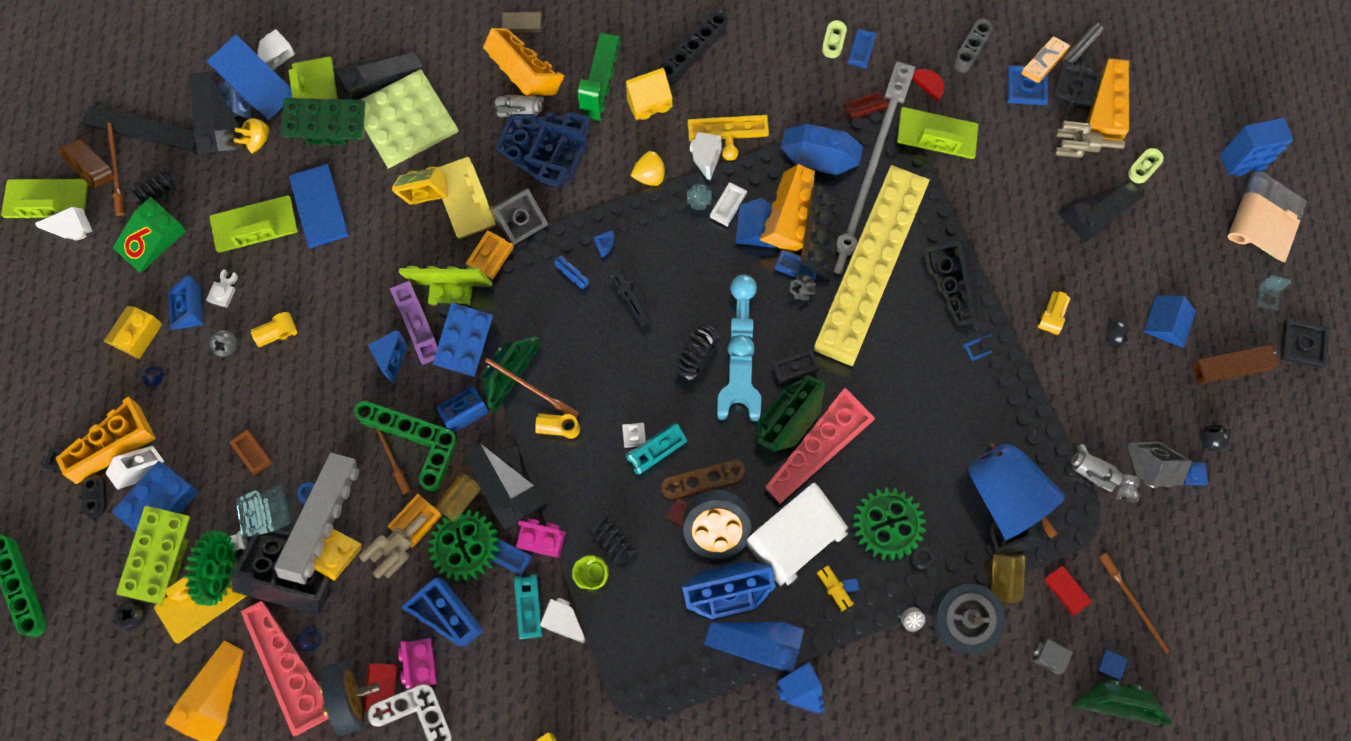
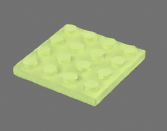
(406, 119)

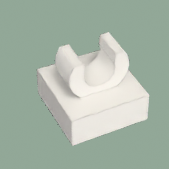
(633, 434)

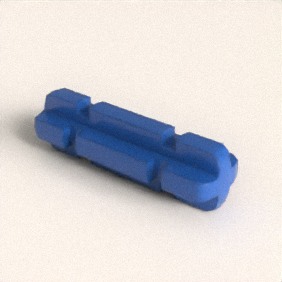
(571, 272)

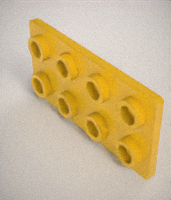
(185, 617)

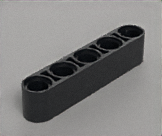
(697, 41)

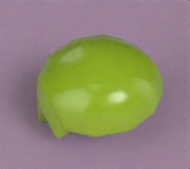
(590, 572)

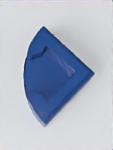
(604, 242)

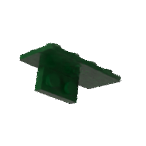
(323, 120)

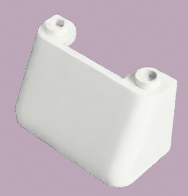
(797, 534)

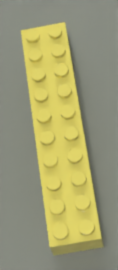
(871, 266)

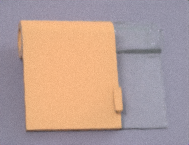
(1267, 216)

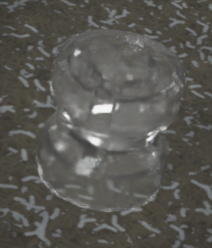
(1128, 488)

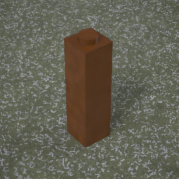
(1234, 364)

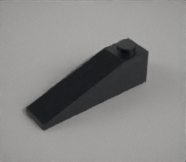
(212, 117)
(506, 491)
(1024, 541)

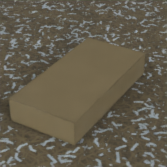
(521, 21)

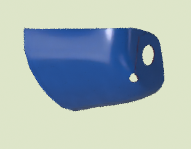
(1014, 489)

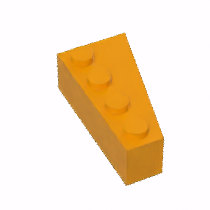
(521, 64)
(1111, 101)
(789, 212)
(118, 434)

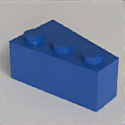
(444, 612)

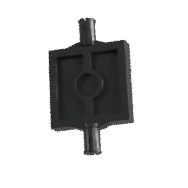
(1076, 86)

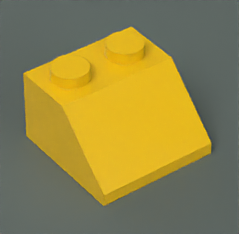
(649, 94)
(133, 331)

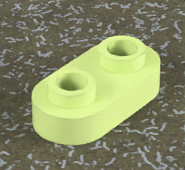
(833, 40)
(1144, 166)

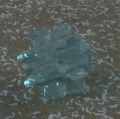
(699, 197)

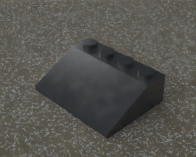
(257, 576)

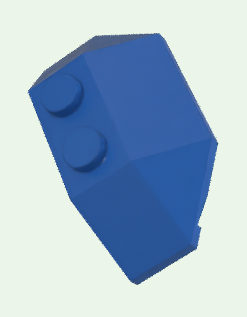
(821, 149)
(729, 589)

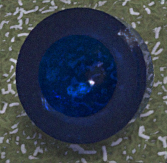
(152, 380)
(304, 645)

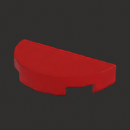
(929, 82)

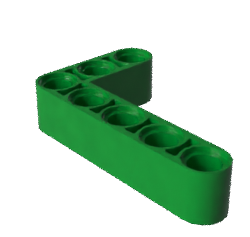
(593, 91)
(413, 434)
(24, 593)

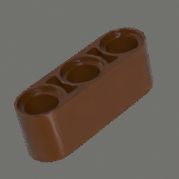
(86, 163)

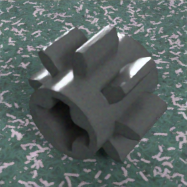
(802, 287)

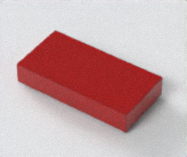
(1067, 590)

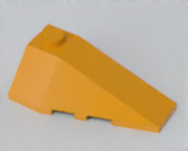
(206, 702)

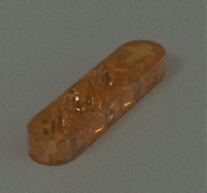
(704, 483)

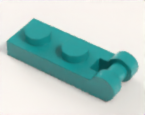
(656, 448)
(528, 607)

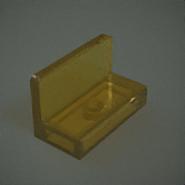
(1008, 577)

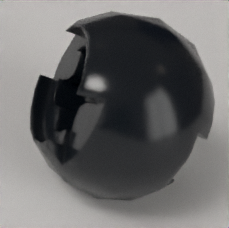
(1118, 334)
(1215, 437)
(136, 610)

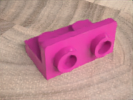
(540, 539)
(417, 663)

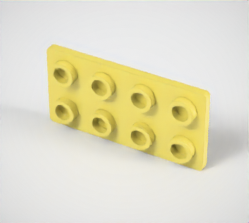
(466, 199)

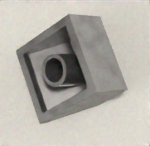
(518, 216)
(1158, 464)

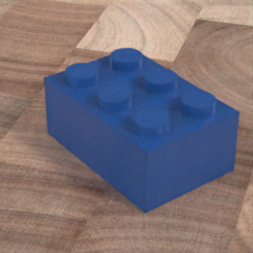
(1256, 147)
(462, 339)
(157, 489)

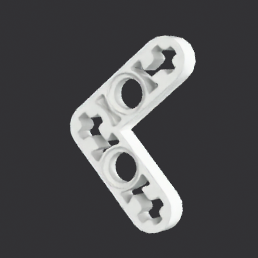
(413, 705)

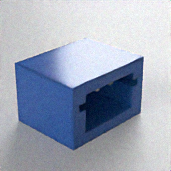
(850, 585)

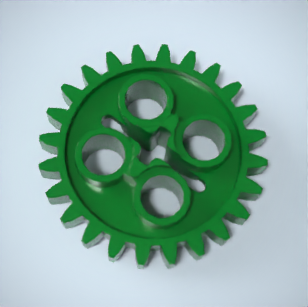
(896, 542)
(445, 554)
(210, 568)

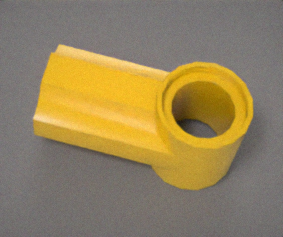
(1053, 316)
(279, 328)
(555, 425)

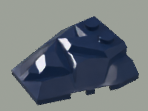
(546, 146)

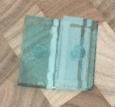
(263, 511)

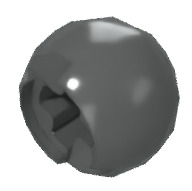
(225, 337)

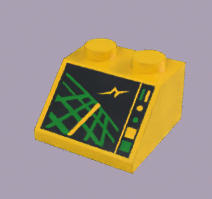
(421, 185)

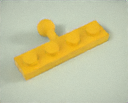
(729, 129)

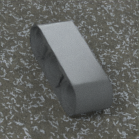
(975, 38)

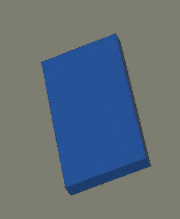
(250, 77)
(318, 206)

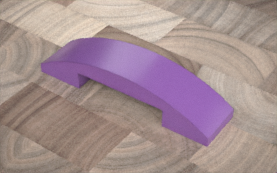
(415, 321)

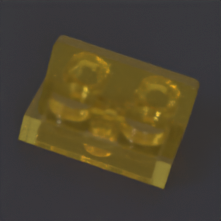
(457, 497)

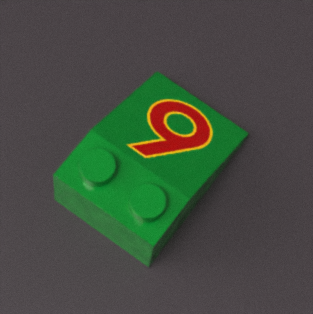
(147, 235)

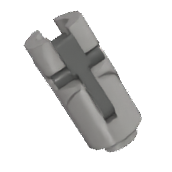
(518, 105)
(1096, 469)

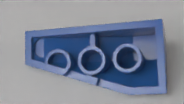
(762, 642)
(802, 689)

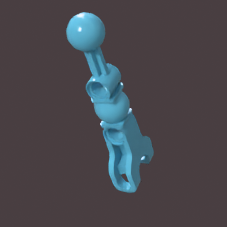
(741, 352)

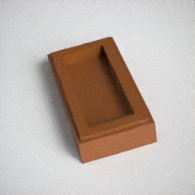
(250, 452)

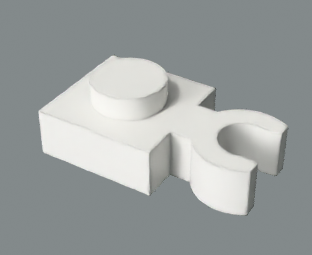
(222, 292)

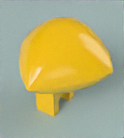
(254, 134)
(649, 169)

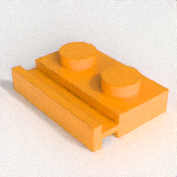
(490, 254)
(411, 512)

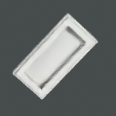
(728, 204)

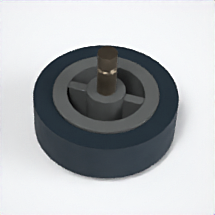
(968, 618)

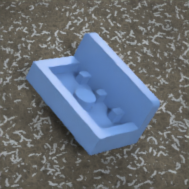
(235, 101)

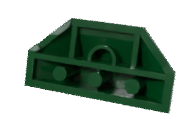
(512, 357)
(791, 414)
(1123, 702)

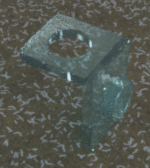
(1271, 286)

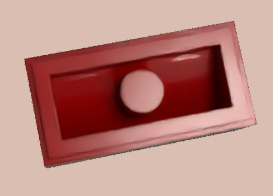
(386, 676)

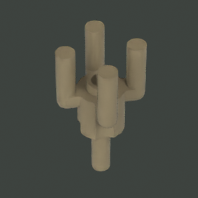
(1083, 140)
(393, 547)

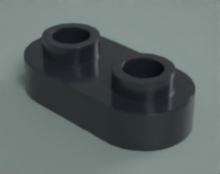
(92, 495)

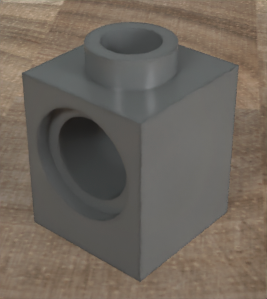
(1052, 656)

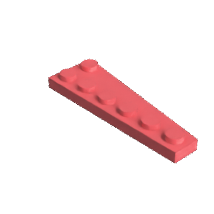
(831, 434)
(288, 674)

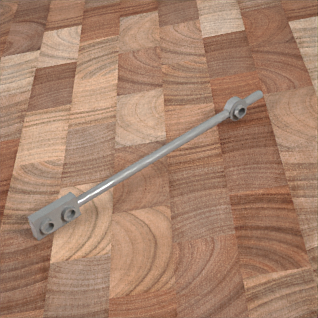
(895, 93)

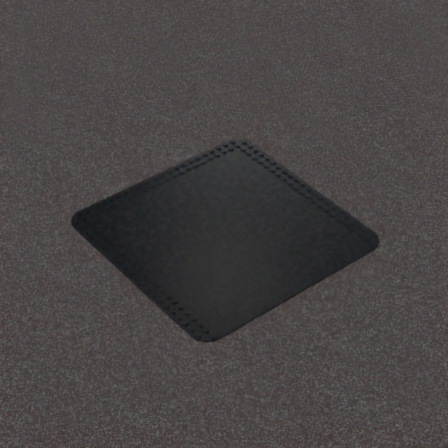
(911, 373)

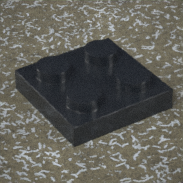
(1305, 343)

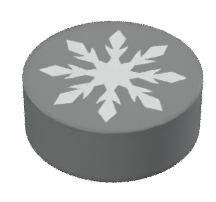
(913, 619)

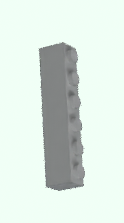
(317, 519)

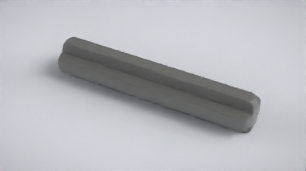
(1083, 43)

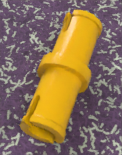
(835, 588)

